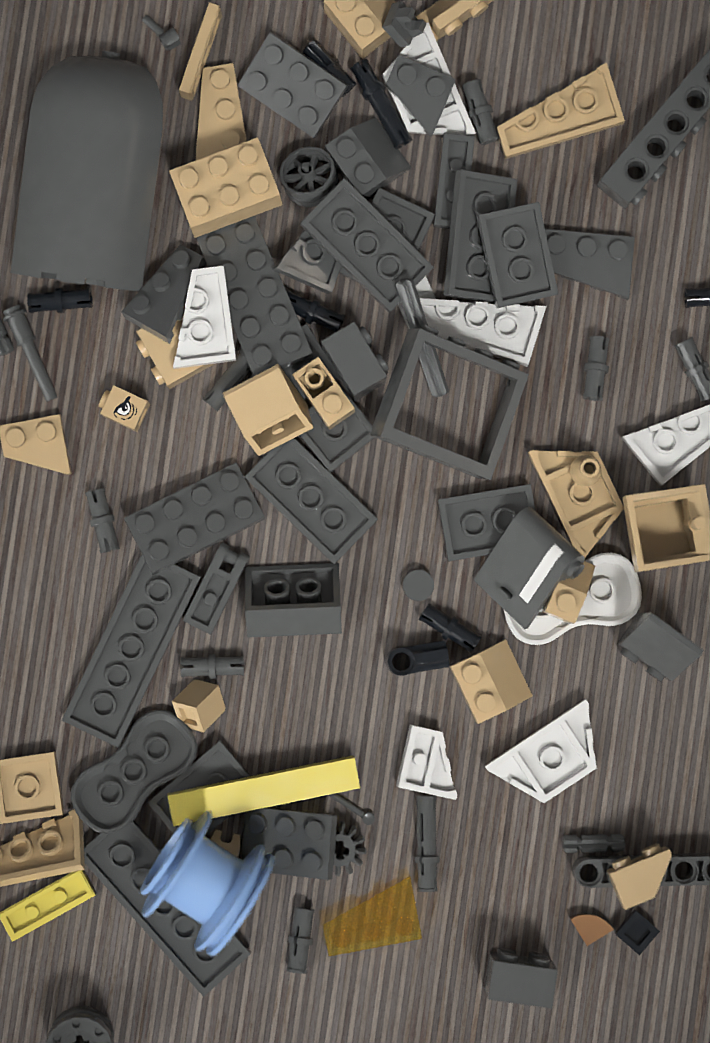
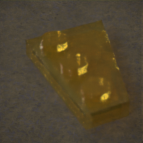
(376, 923)

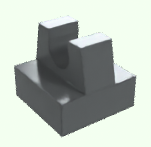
(403, 24)

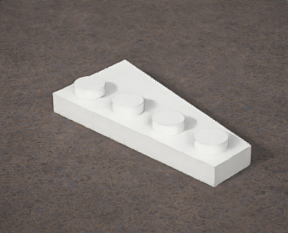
(503, 331)

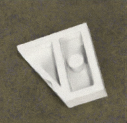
(425, 764)

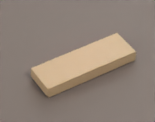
(200, 51)

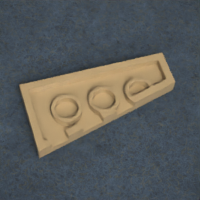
(575, 111)
(219, 112)
(44, 852)

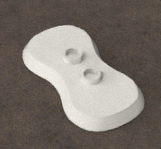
(610, 601)

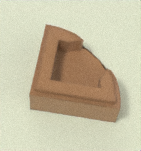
(590, 927)

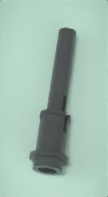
(25, 338)

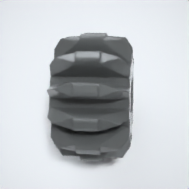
(349, 843)

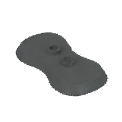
(113, 790)

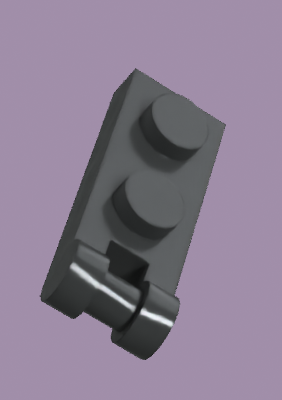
(215, 589)

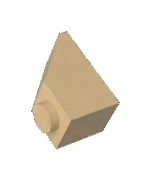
(569, 596)

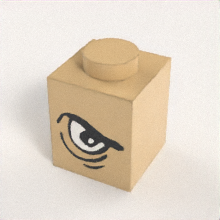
(123, 408)

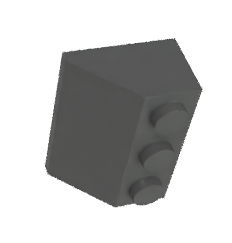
(292, 600)

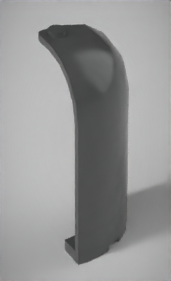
(89, 173)

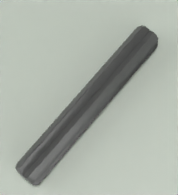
(428, 355)

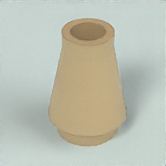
(578, 474)

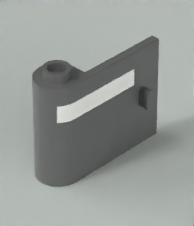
(528, 566)

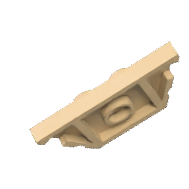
(582, 510)

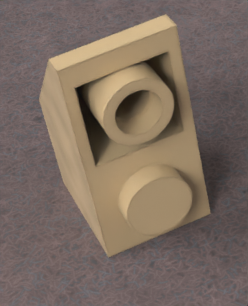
(324, 393)
(639, 878)

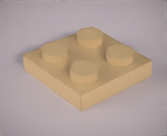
(30, 788)

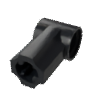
(421, 658)

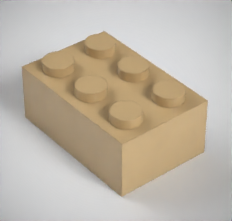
(226, 187)

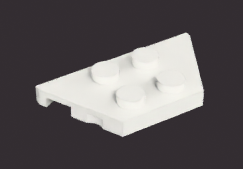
(454, 117)
(550, 756)

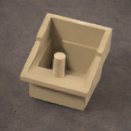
(668, 527)

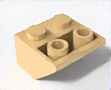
(268, 410)

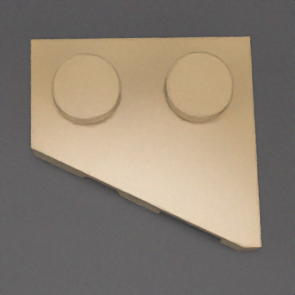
(37, 443)

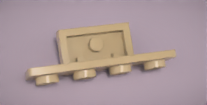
(448, 15)

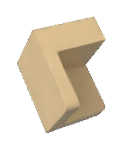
(199, 705)

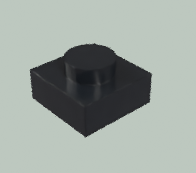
(636, 932)

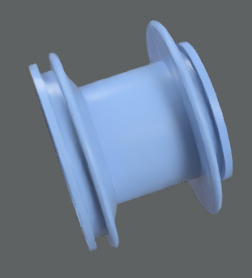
(206, 882)

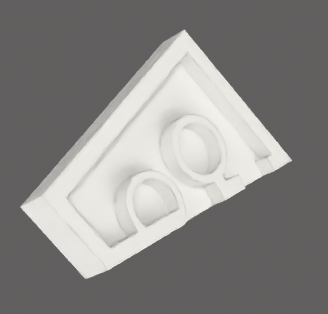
(206, 323)
(671, 444)

